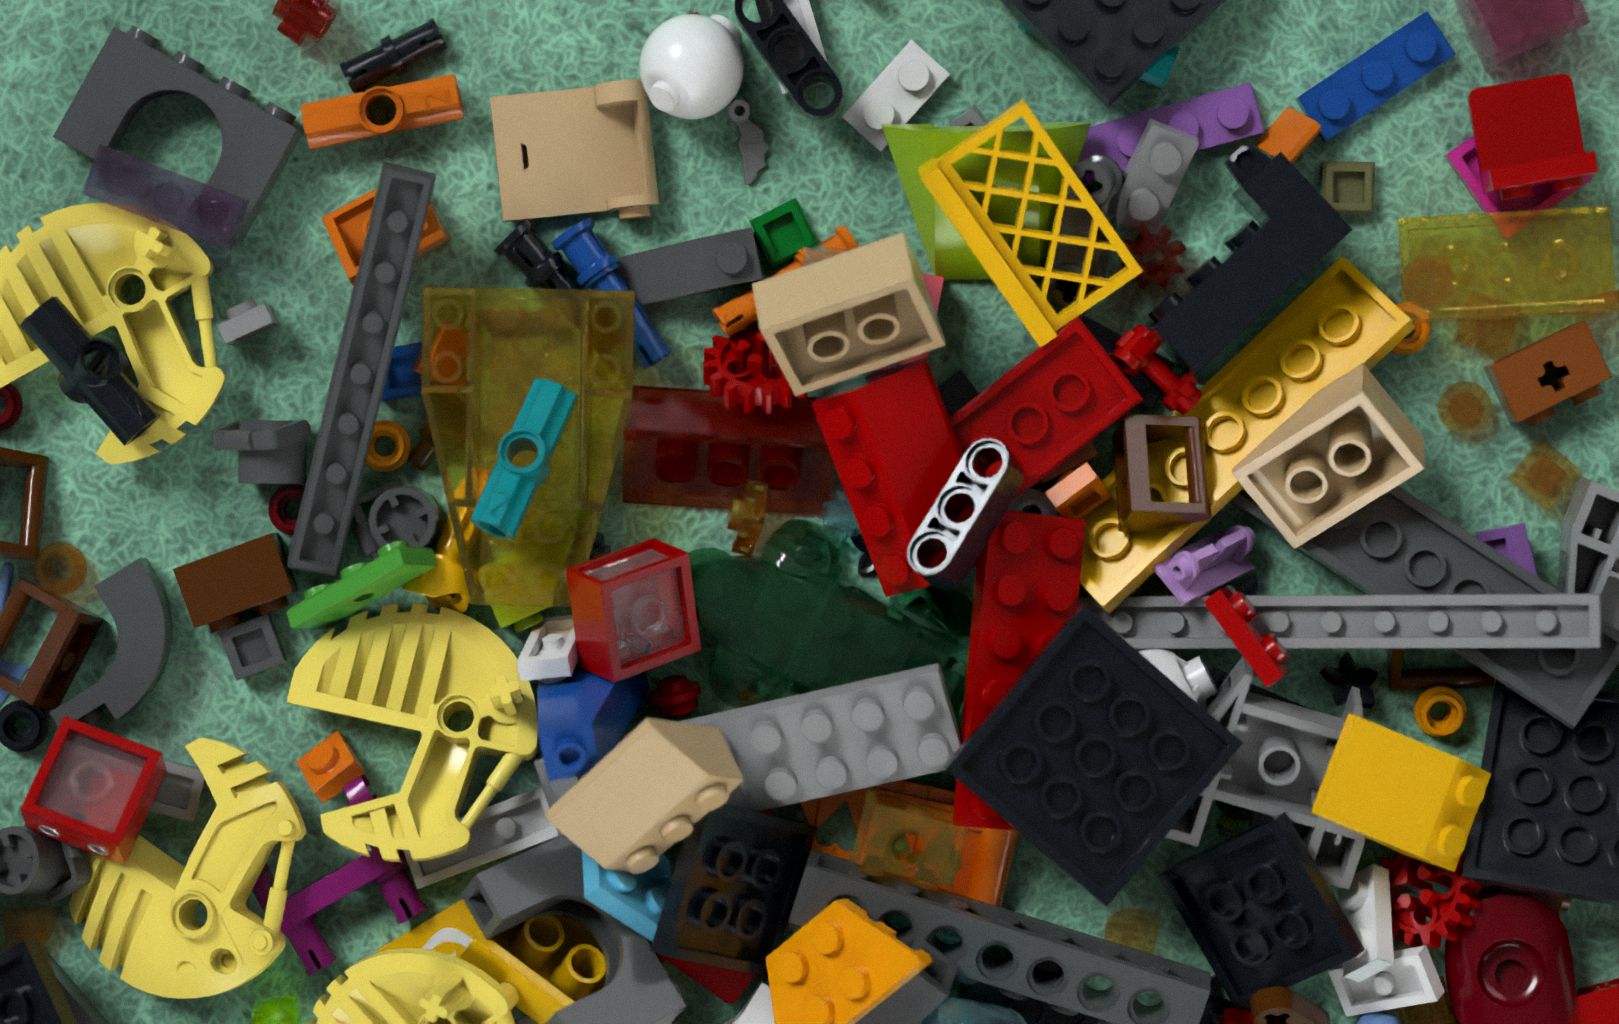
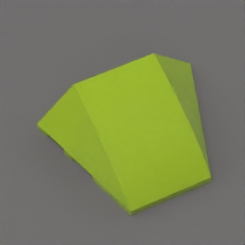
(944, 246)

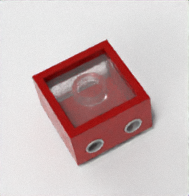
(633, 610)
(94, 790)

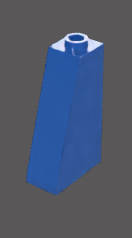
(584, 719)

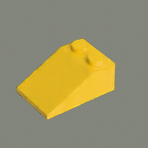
(1401, 793)

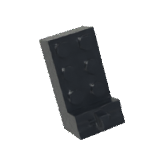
(1263, 261)

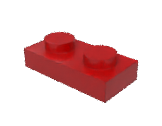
(1236, 617)

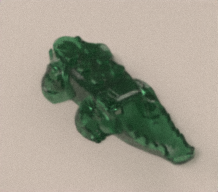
(804, 628)

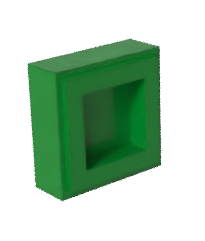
(783, 232)

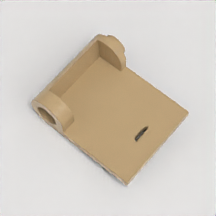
(583, 152)

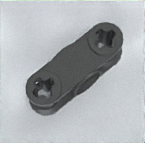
(1078, 222)

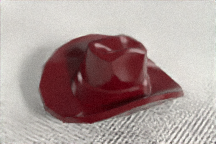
(1511, 964)

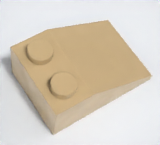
(1332, 457)

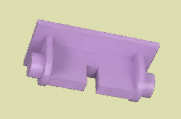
(1208, 563)

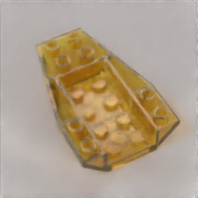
(476, 373)

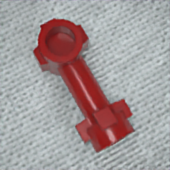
(1136, 353)

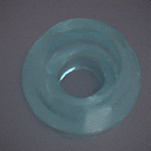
(839, 517)

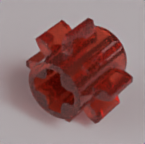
(304, 19)
(1149, 243)

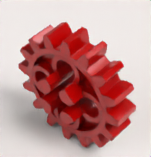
(746, 372)
(1444, 909)

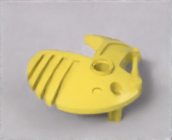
(84, 260)
(413, 676)
(149, 904)
(415, 989)

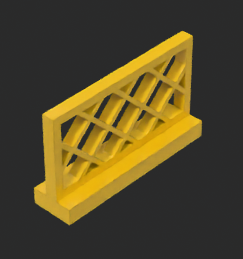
(990, 246)

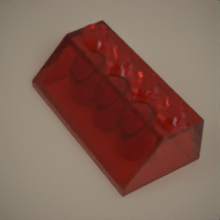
(700, 454)

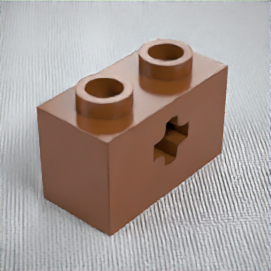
(1517, 374)

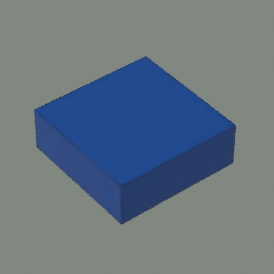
(401, 379)

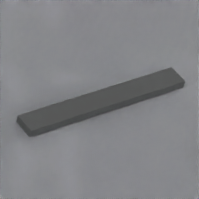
(360, 369)

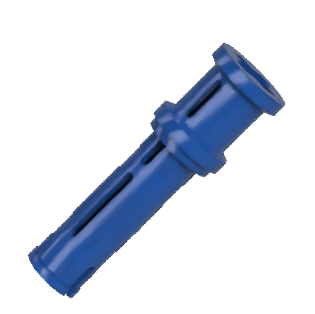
(599, 272)

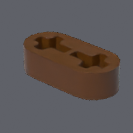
(1285, 1006)

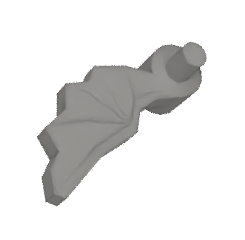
(750, 140)

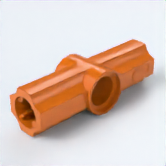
(349, 120)

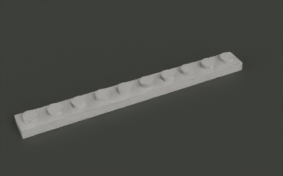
(1368, 621)

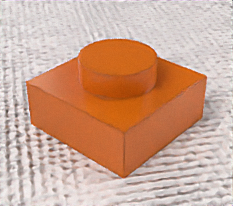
(1078, 492)
(330, 766)

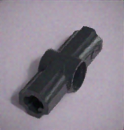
(90, 370)

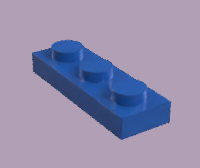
(1376, 76)

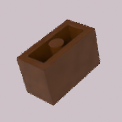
(236, 581)

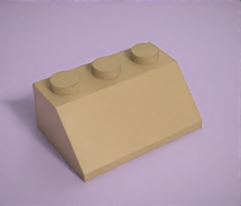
(847, 314)
(647, 794)

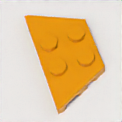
(838, 967)

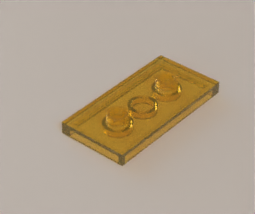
(1506, 264)

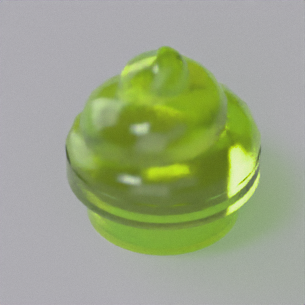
(276, 1011)

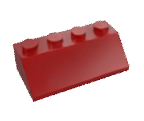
(893, 461)

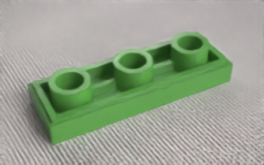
(361, 585)

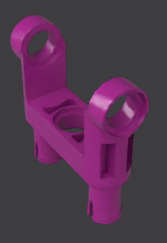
(303, 905)

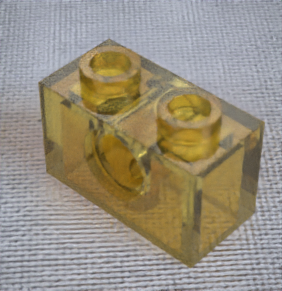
(888, 817)

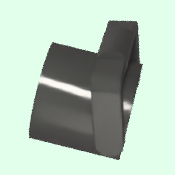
(267, 449)
(396, 516)
(40, 865)

